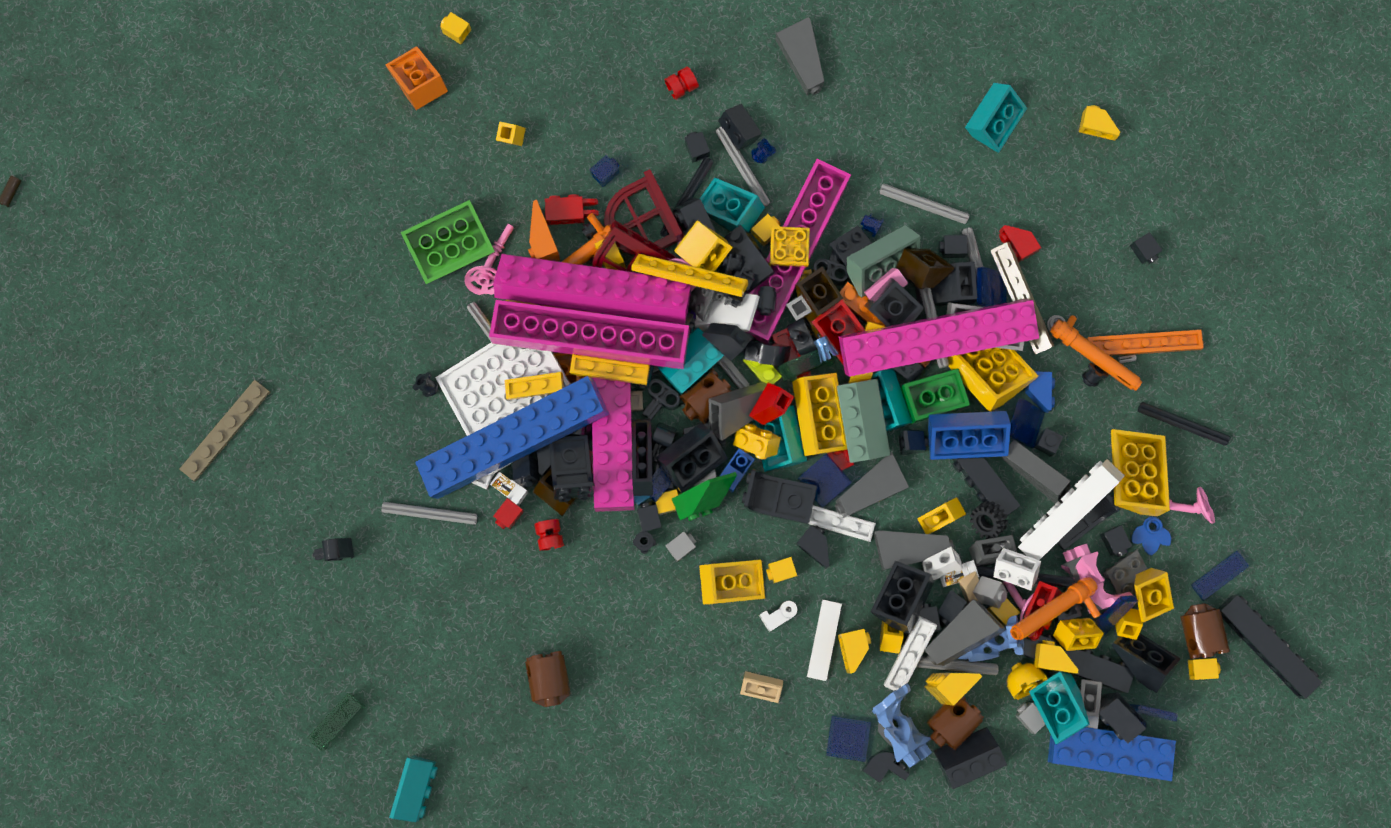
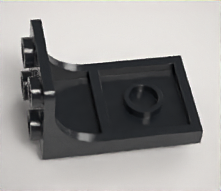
(571, 468)
(779, 497)
(1096, 515)

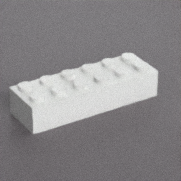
(1074, 507)

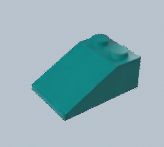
(731, 205)
(1060, 706)

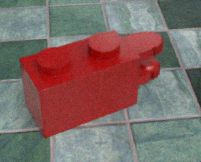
(568, 209)
(1043, 594)

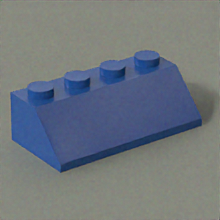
(969, 435)

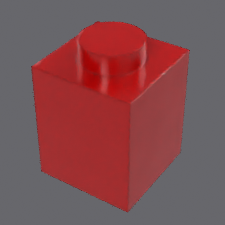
(508, 514)

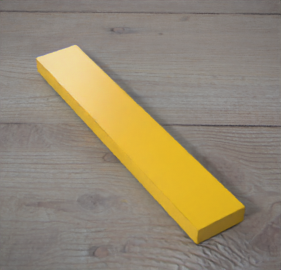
(690, 275)

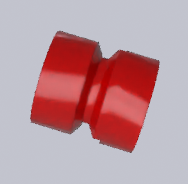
(682, 82)
(554, 540)

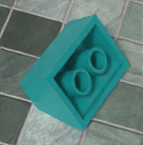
(996, 116)
(699, 359)
(893, 403)
(790, 447)
(413, 789)

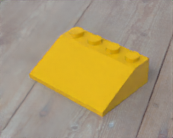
(993, 374)
(1144, 464)

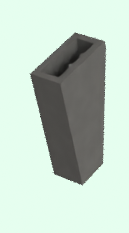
(801, 52)
(732, 409)
(1037, 472)
(876, 485)
(908, 547)
(966, 632)

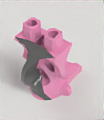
(1082, 565)

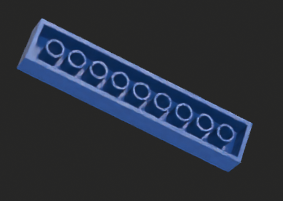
(512, 437)

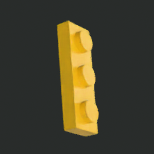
(533, 385)

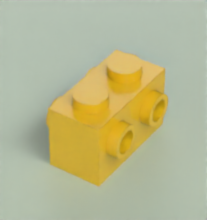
(757, 441)
(1078, 634)

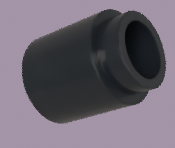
(767, 300)

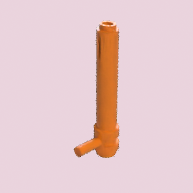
(588, 250)
(1072, 338)
(1076, 594)

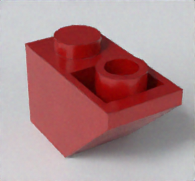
(1021, 241)
(771, 404)

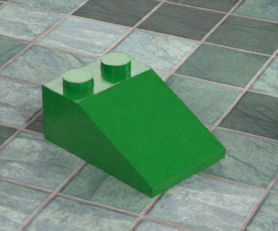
(934, 395)
(703, 497)

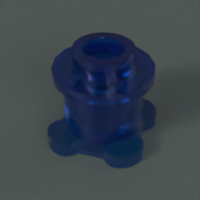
(763, 151)
(871, 224)

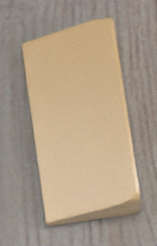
(968, 585)
(761, 687)

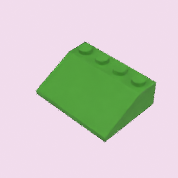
(447, 242)

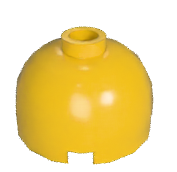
(1023, 679)

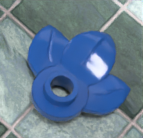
(1151, 538)

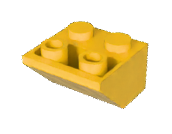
(703, 247)

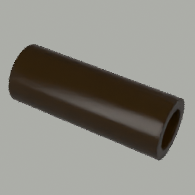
(9, 191)

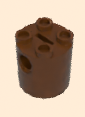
(698, 394)
(1204, 631)
(548, 679)
(950, 727)

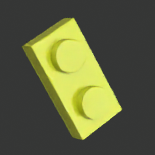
(763, 372)

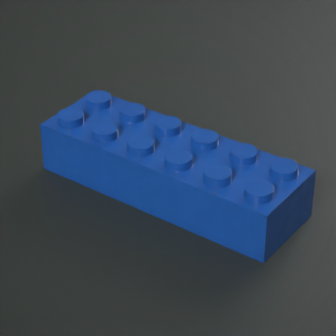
(1106, 752)

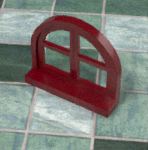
(662, 208)
(631, 240)

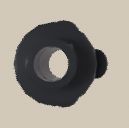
(589, 230)
(1093, 375)
(426, 385)
(644, 548)

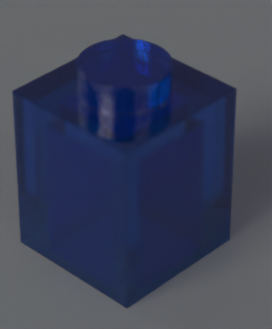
(605, 170)

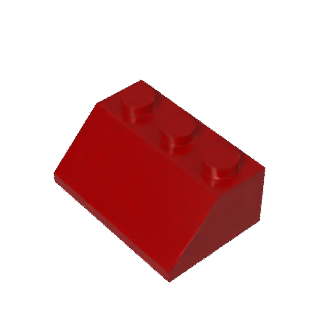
(837, 322)

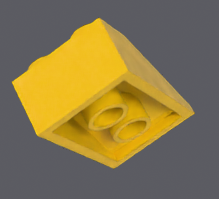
(732, 582)

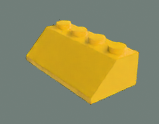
(819, 414)
(950, 687)

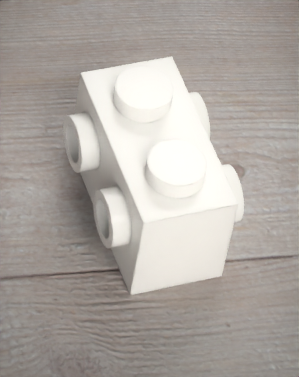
(1017, 569)

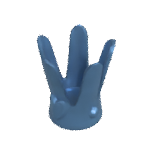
(824, 346)

